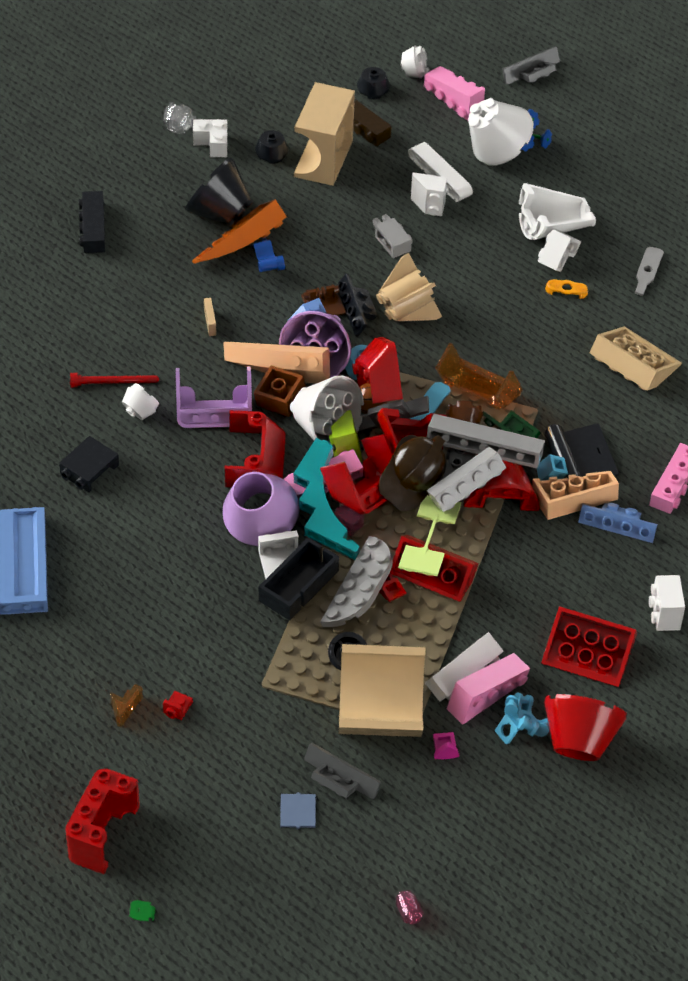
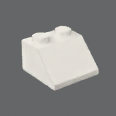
(429, 193)

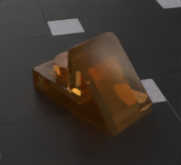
(125, 706)

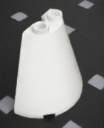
(551, 210)

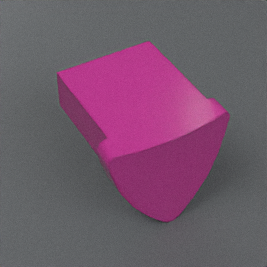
(445, 746)

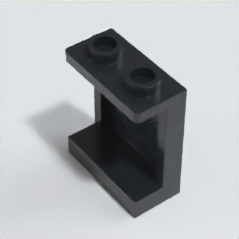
(88, 463)

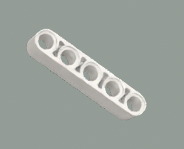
(435, 165)

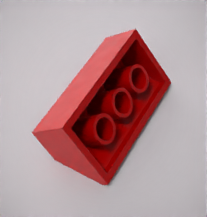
(453, 577)

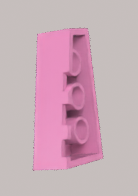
(454, 90)
(486, 687)

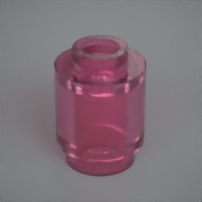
(409, 907)

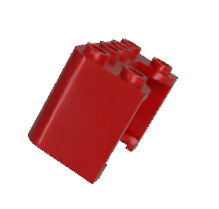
(104, 797)

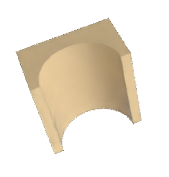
(329, 126)
(381, 690)

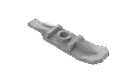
(649, 262)

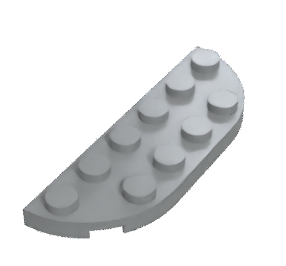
(360, 583)

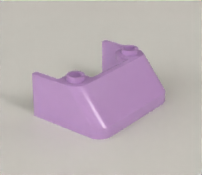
(211, 412)

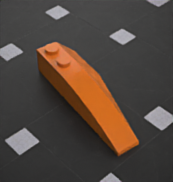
(245, 231)

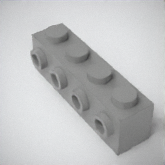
(466, 479)

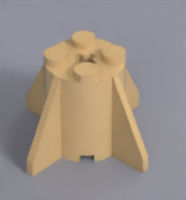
(408, 294)

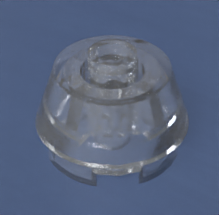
(178, 118)

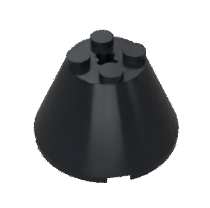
(222, 197)

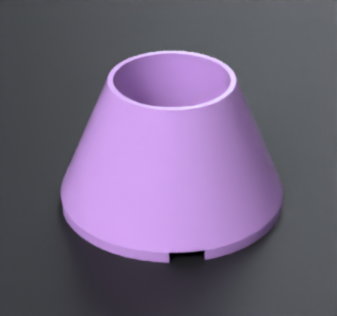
(274, 517)

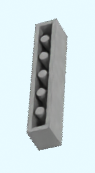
(476, 438)

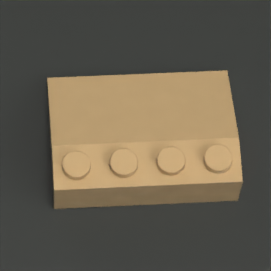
(634, 357)

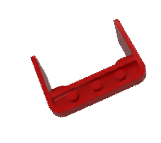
(380, 369)
(272, 445)
(365, 494)

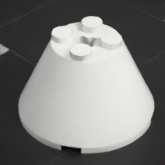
(498, 131)
(324, 403)

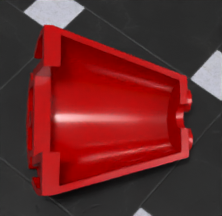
(398, 428)
(510, 484)

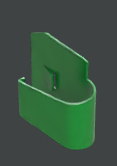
(144, 913)

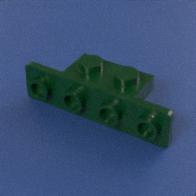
(512, 423)

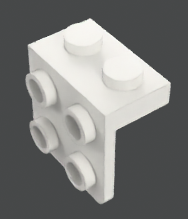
(275, 549)

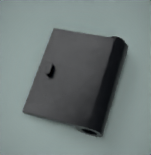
(582, 448)

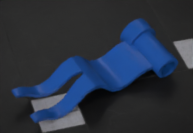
(266, 257)

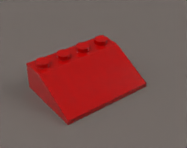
(589, 646)

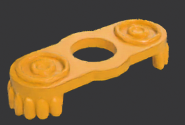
(577, 288)

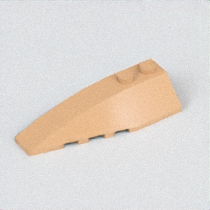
(302, 360)

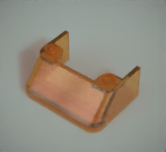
(476, 380)

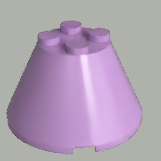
(319, 330)

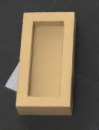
(210, 318)

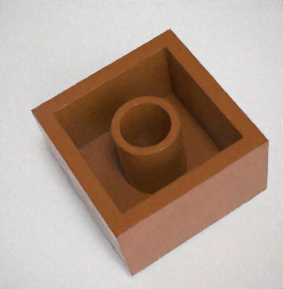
(278, 390)

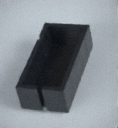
(298, 578)

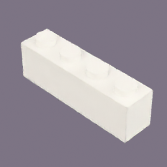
(473, 659)

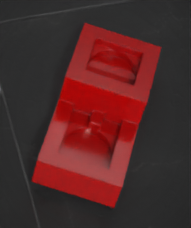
(392, 589)

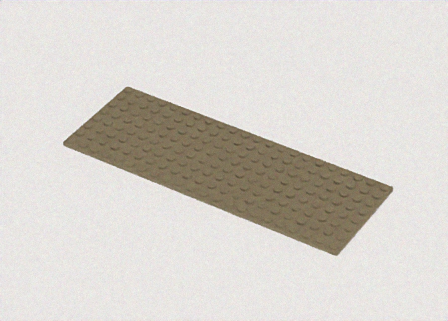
(414, 620)

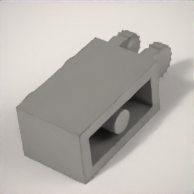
(392, 236)

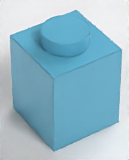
(552, 467)

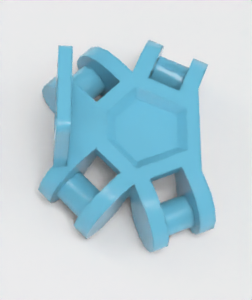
(521, 718)

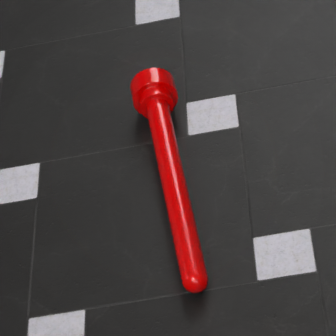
(76, 380)

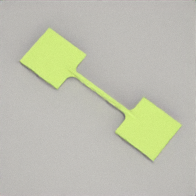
(423, 559)

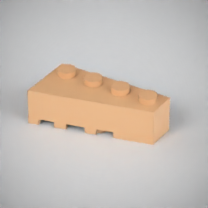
(568, 494)

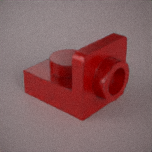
(177, 705)

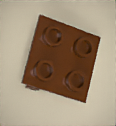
(328, 297)

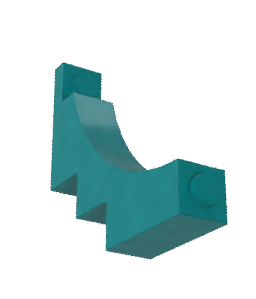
(322, 524)

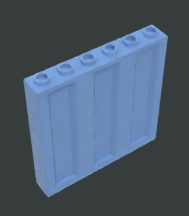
(23, 561)

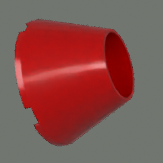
(582, 725)

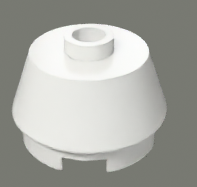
(414, 62)
(139, 402)

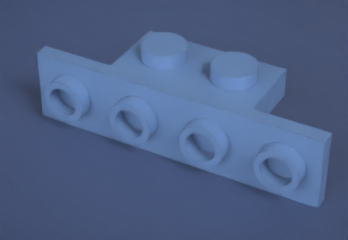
(618, 520)

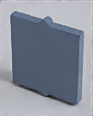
(298, 810)

